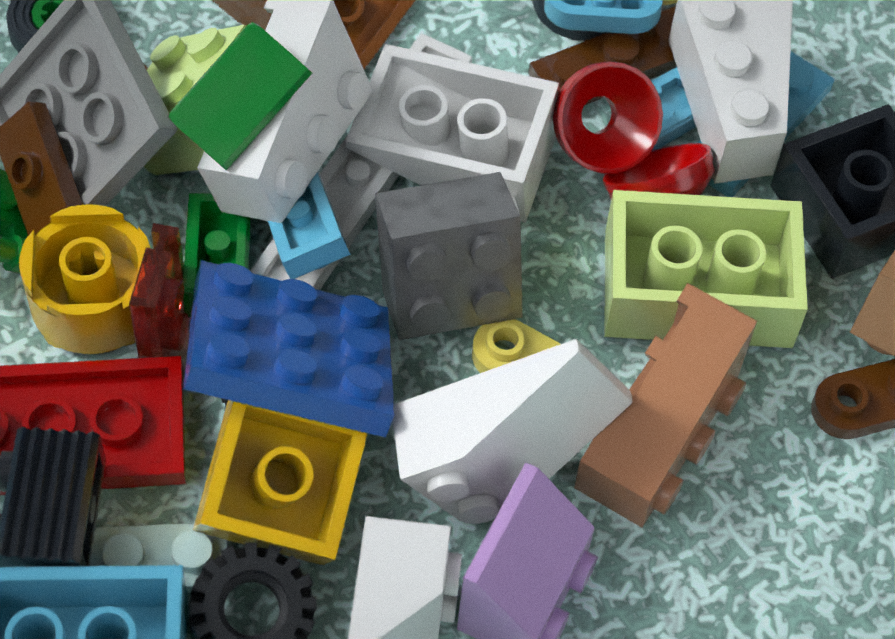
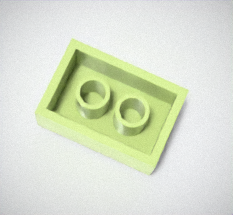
(726, 246)

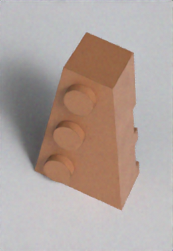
(674, 400)

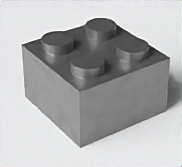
(450, 255)

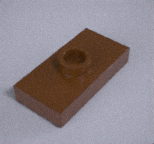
(36, 166)

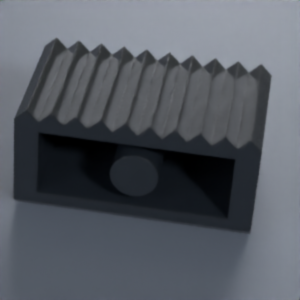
(50, 498)

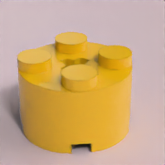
(83, 277)

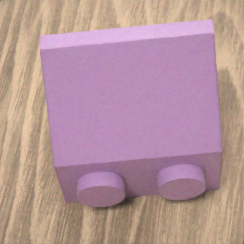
(527, 564)

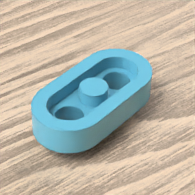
(604, 15)

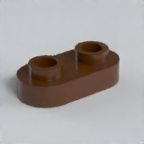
(870, 388)

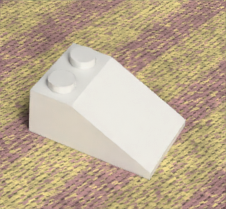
(456, 121)
(475, 435)

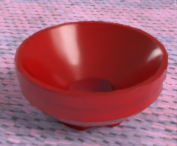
(633, 121)
(667, 170)

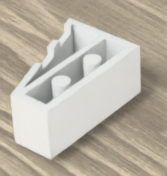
(736, 79)

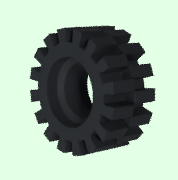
(258, 566)

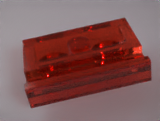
(159, 296)

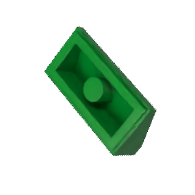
(239, 95)
(212, 238)

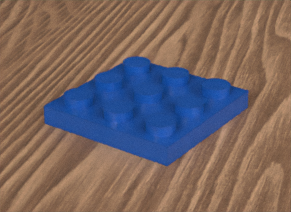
(290, 348)

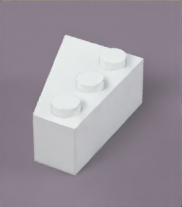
(307, 128)

